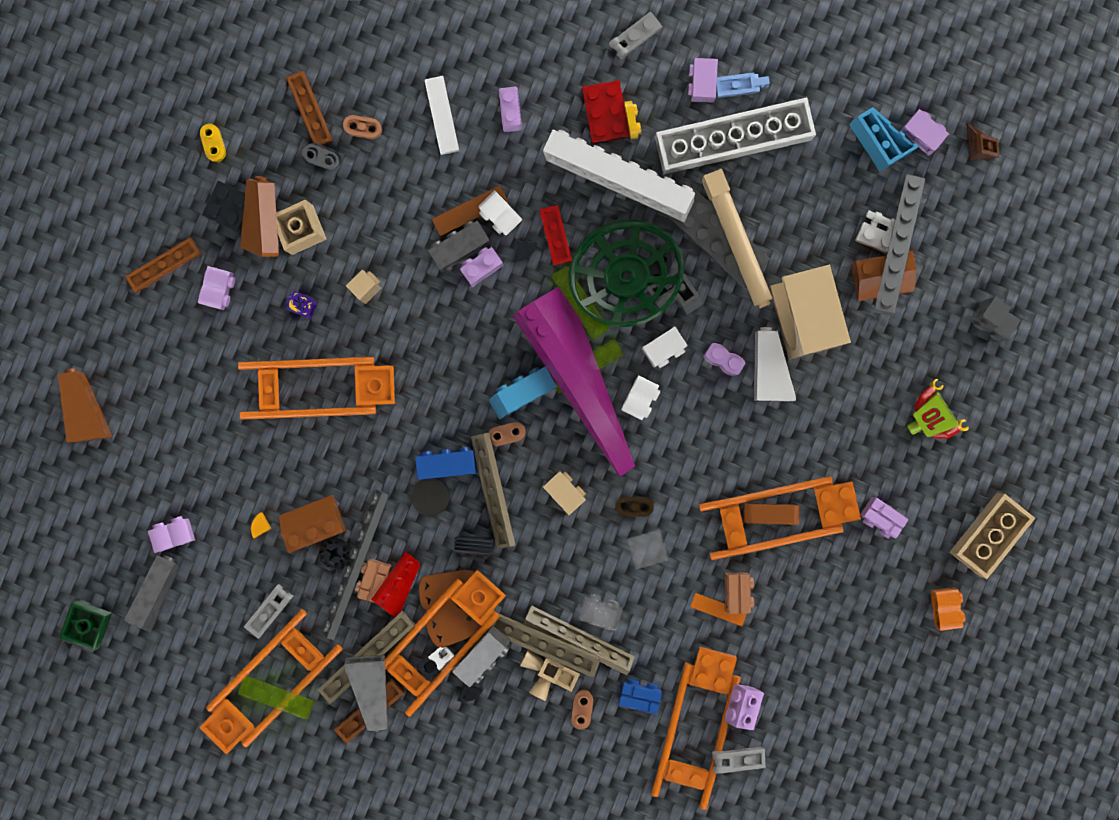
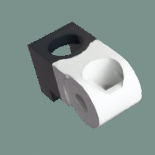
(435, 662)

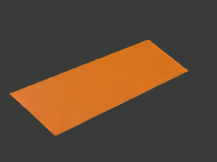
(716, 609)

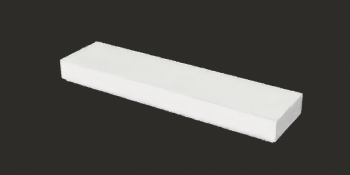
(441, 115)

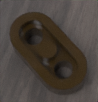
(634, 506)

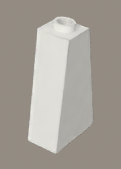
(771, 373)

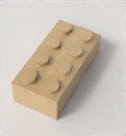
(992, 535)

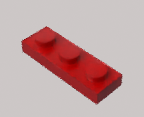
(555, 235)

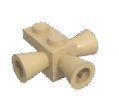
(549, 672)

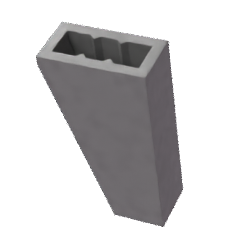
(152, 593)
(369, 687)

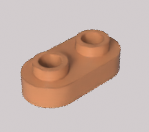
(363, 127)
(506, 433)
(582, 710)

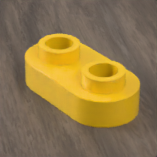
(631, 111)
(211, 142)

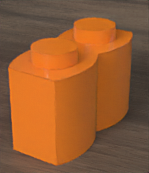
(947, 608)

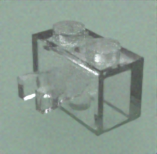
(600, 612)

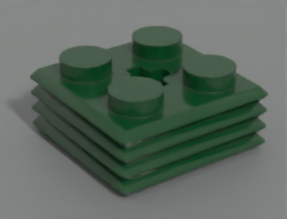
(75, 631)

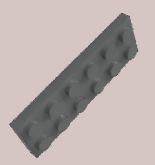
(707, 232)

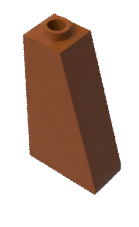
(260, 218)
(80, 409)

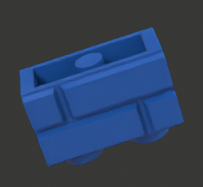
(639, 696)

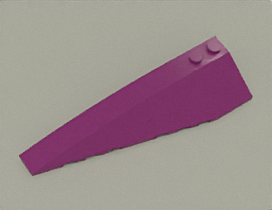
(567, 354)

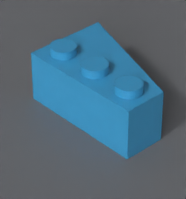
(880, 139)
(522, 392)

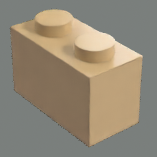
(364, 286)
(564, 492)

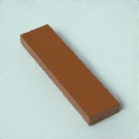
(309, 108)
(463, 213)
(163, 265)
(355, 723)

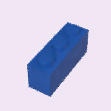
(445, 463)

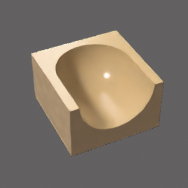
(809, 312)

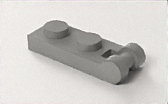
(636, 35)
(268, 612)
(739, 760)

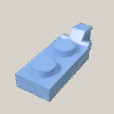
(740, 84)

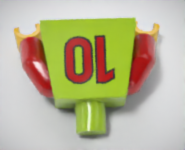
(934, 415)

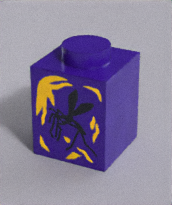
(301, 304)

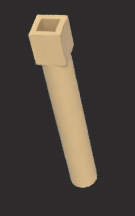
(718, 191)

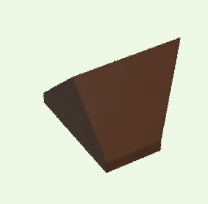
(981, 145)

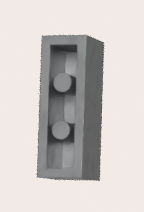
(458, 245)
(482, 657)

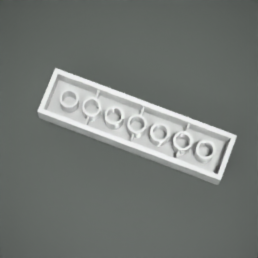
(735, 136)
(619, 175)

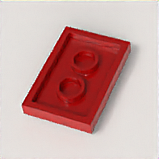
(605, 112)

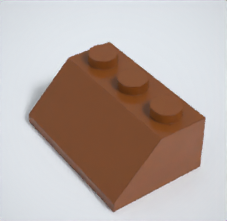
(868, 274)
(311, 523)

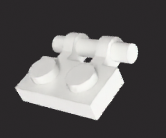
(873, 236)

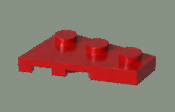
(397, 585)

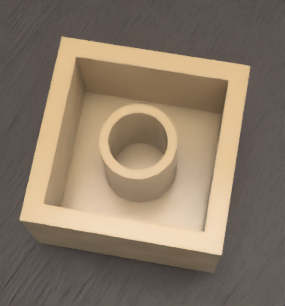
(299, 227)

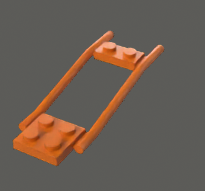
(372, 384)
(835, 505)
(478, 599)
(711, 672)
(227, 723)

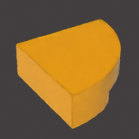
(259, 525)

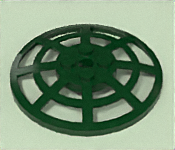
(625, 264)

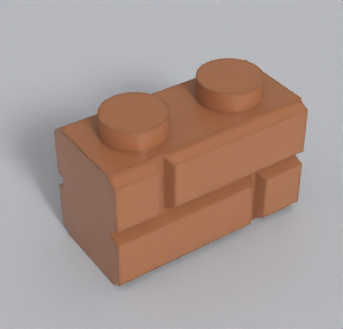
(374, 576)
(738, 593)

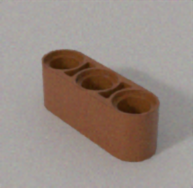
(771, 513)

